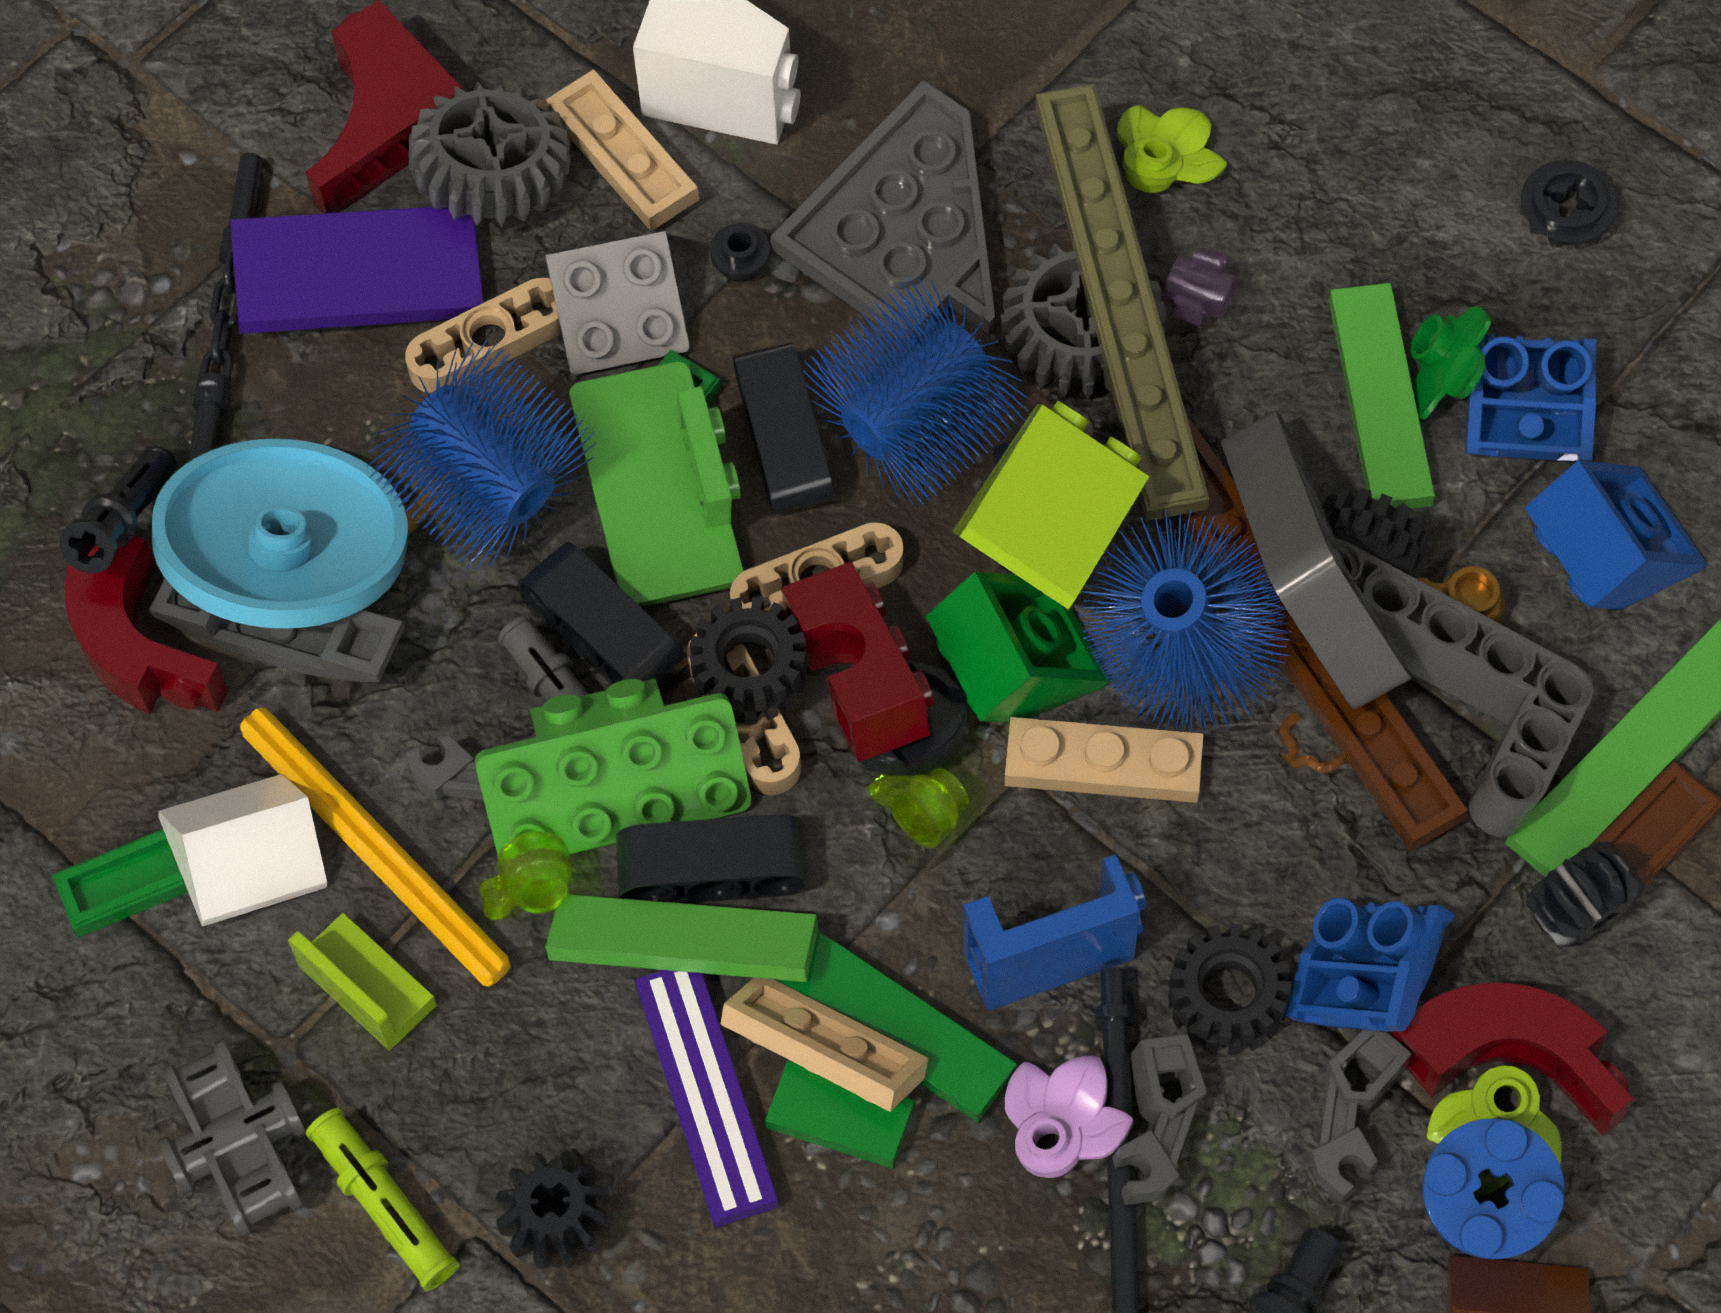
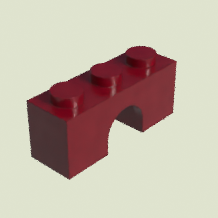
(878, 697)

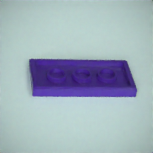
(354, 269)

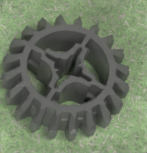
(489, 154)
(1046, 326)

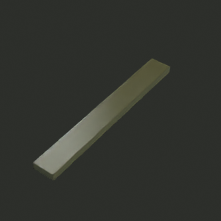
(1121, 301)

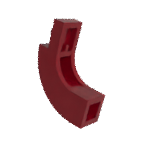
(124, 660)
(1522, 1027)

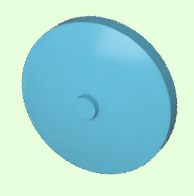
(279, 533)

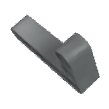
(1307, 563)
(1489, 669)

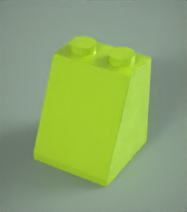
(1053, 502)

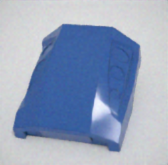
(1534, 400)
(1366, 965)

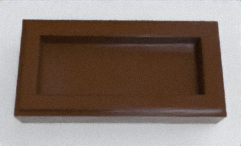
(1662, 821)

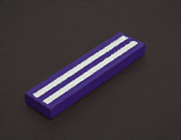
(706, 1096)

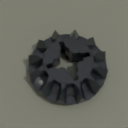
(1550, 186)

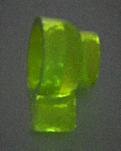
(922, 804)
(531, 874)

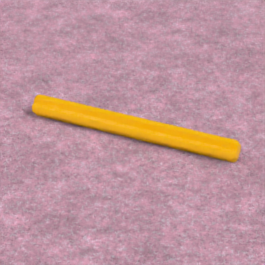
(376, 848)

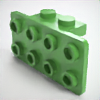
(659, 482)
(615, 765)

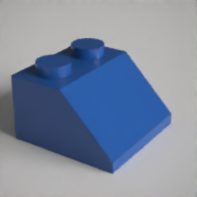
(1612, 534)

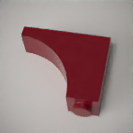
(391, 84)

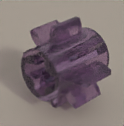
(1200, 286)

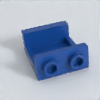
(1055, 947)

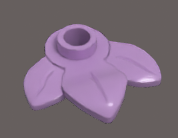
(1064, 1105)

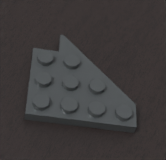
(897, 212)

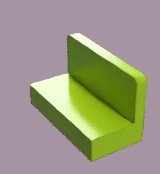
(363, 980)

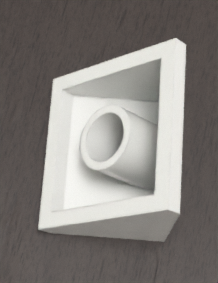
(245, 848)

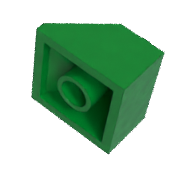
(1013, 648)

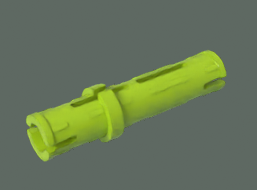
(336, 1139)

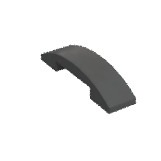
(339, 650)

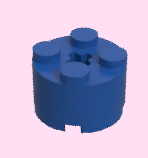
(1531, 1201)

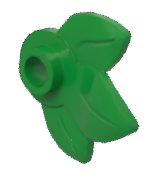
(1448, 357)

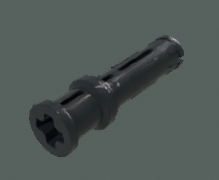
(112, 517)

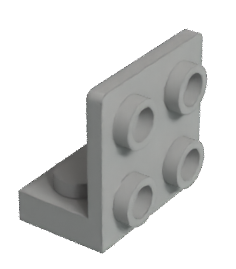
(617, 302)

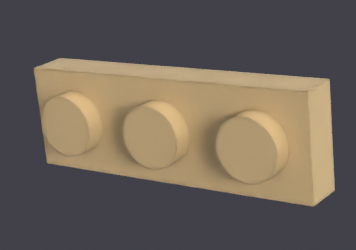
(623, 150)
(1104, 759)
(825, 1042)

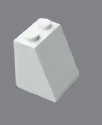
(717, 67)

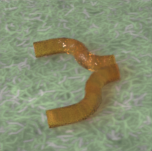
(1304, 760)

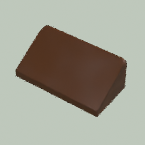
(1515, 1287)

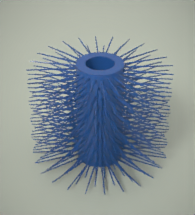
(914, 390)
(481, 454)
(1185, 623)

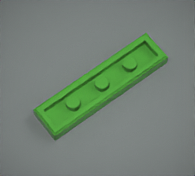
(1381, 395)
(683, 937)

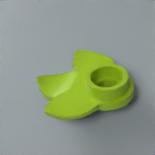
(1167, 148)
(1479, 1104)

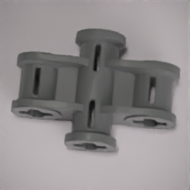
(232, 1138)

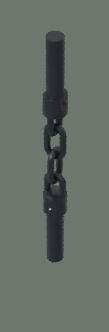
(213, 388)

